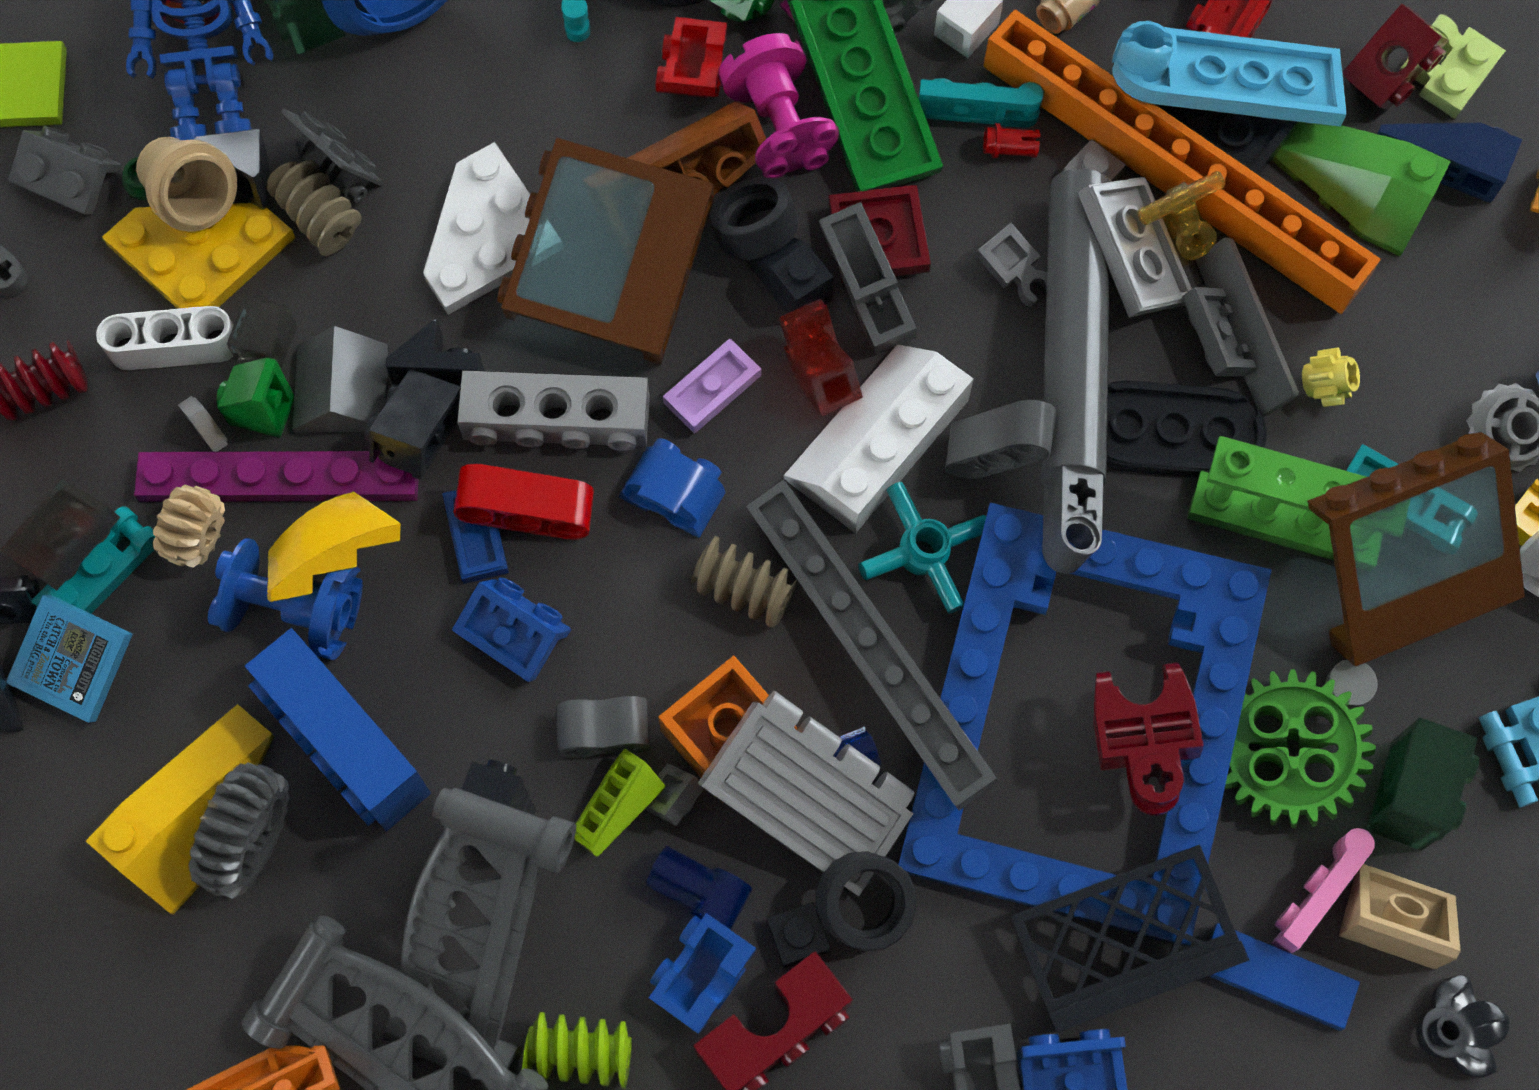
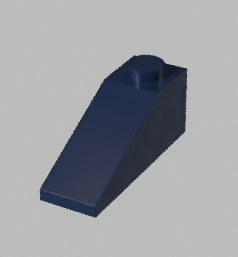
(1477, 153)

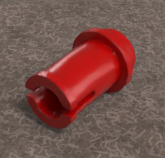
(1010, 141)

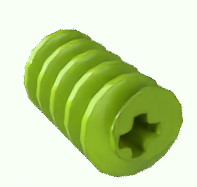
(578, 1050)

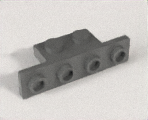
(1236, 328)

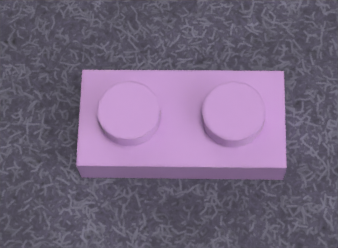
(712, 385)

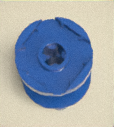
(324, 612)

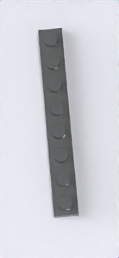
(873, 646)

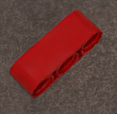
(524, 501)

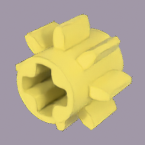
(1331, 377)

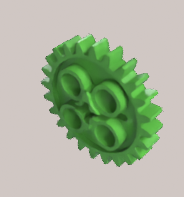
(1293, 791)

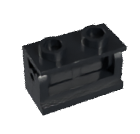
(413, 423)

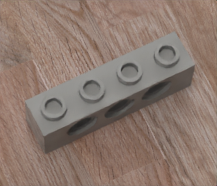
(534, 394)

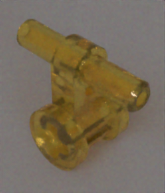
(1182, 218)

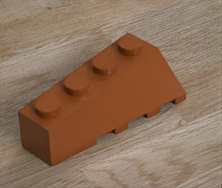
(712, 148)

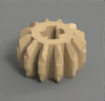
(188, 526)

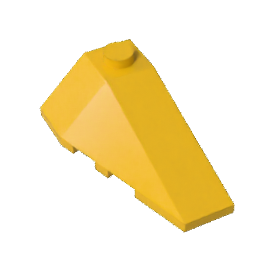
(156, 825)

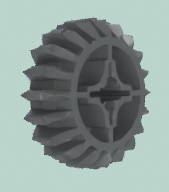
(239, 830)

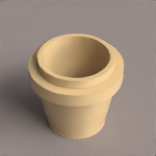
(199, 189)

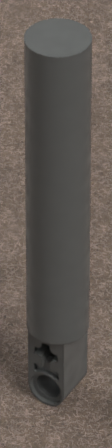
(1075, 376)

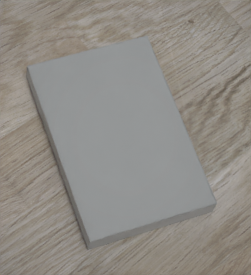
(1137, 255)

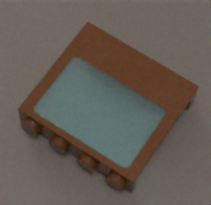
(607, 247)
(1423, 546)

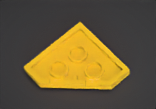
(201, 264)

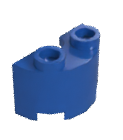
(675, 487)
(702, 973)

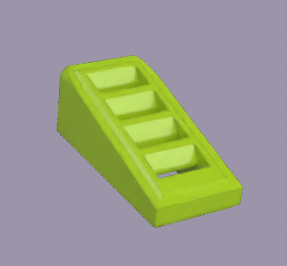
(617, 802)

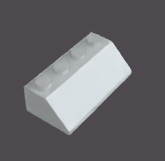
(880, 435)

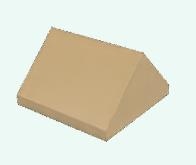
(1402, 918)

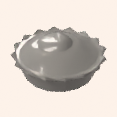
(1511, 419)

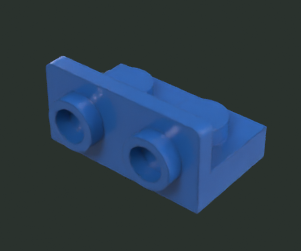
(511, 627)

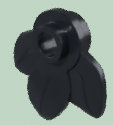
(1469, 1026)

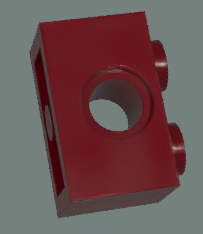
(1370, 67)

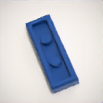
(1291, 982)

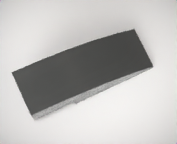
(868, 278)

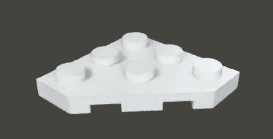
(476, 229)

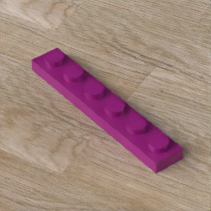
(272, 476)

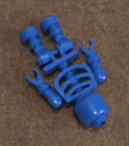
(185, 82)

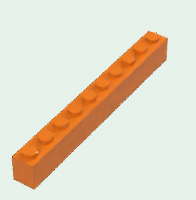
(1171, 153)

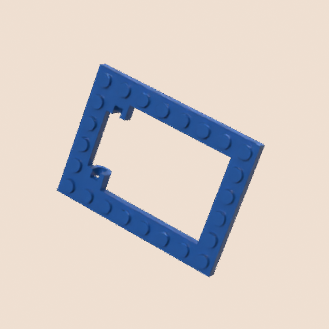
(1227, 611)

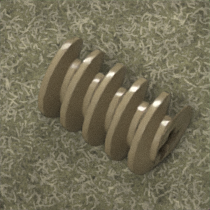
(314, 205)
(743, 583)

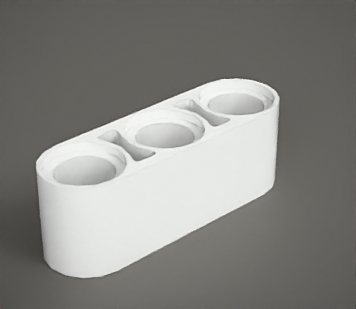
(151, 327)

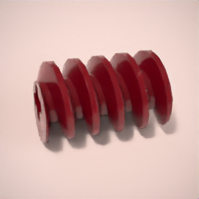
(39, 380)

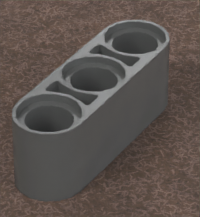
(1000, 439)

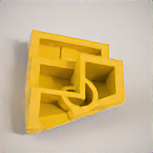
(325, 542)

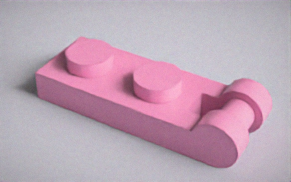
(1324, 888)

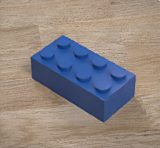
(329, 720)

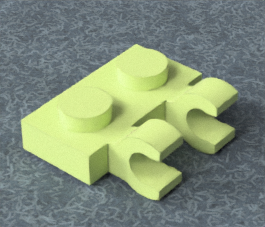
(1463, 70)

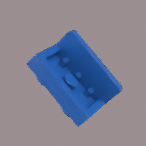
(1075, 1065)

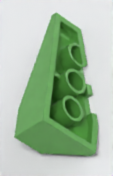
(1366, 178)

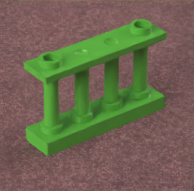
(1266, 496)

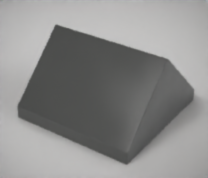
(339, 382)

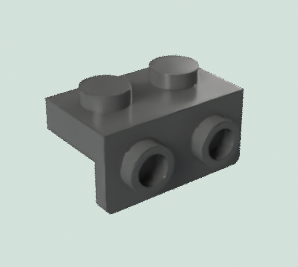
(61, 169)

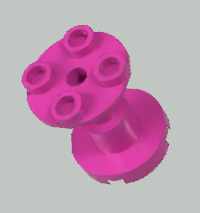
(766, 79)

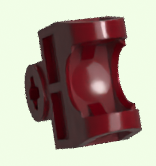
(1148, 737)

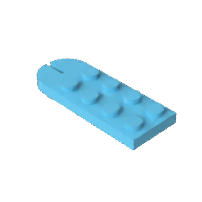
(1230, 74)

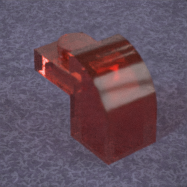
(818, 360)

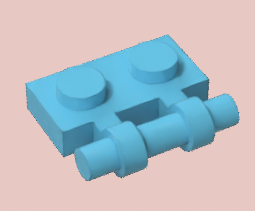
(1524, 729)

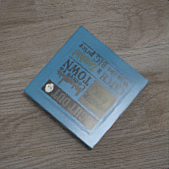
(69, 658)

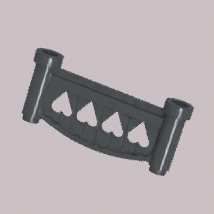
(517, 849)
(303, 1006)

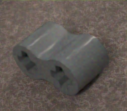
(602, 726)

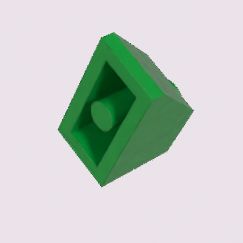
(256, 397)

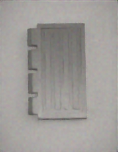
(803, 793)

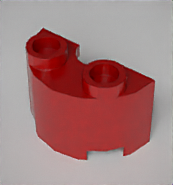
(692, 58)

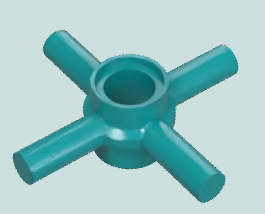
(916, 560)

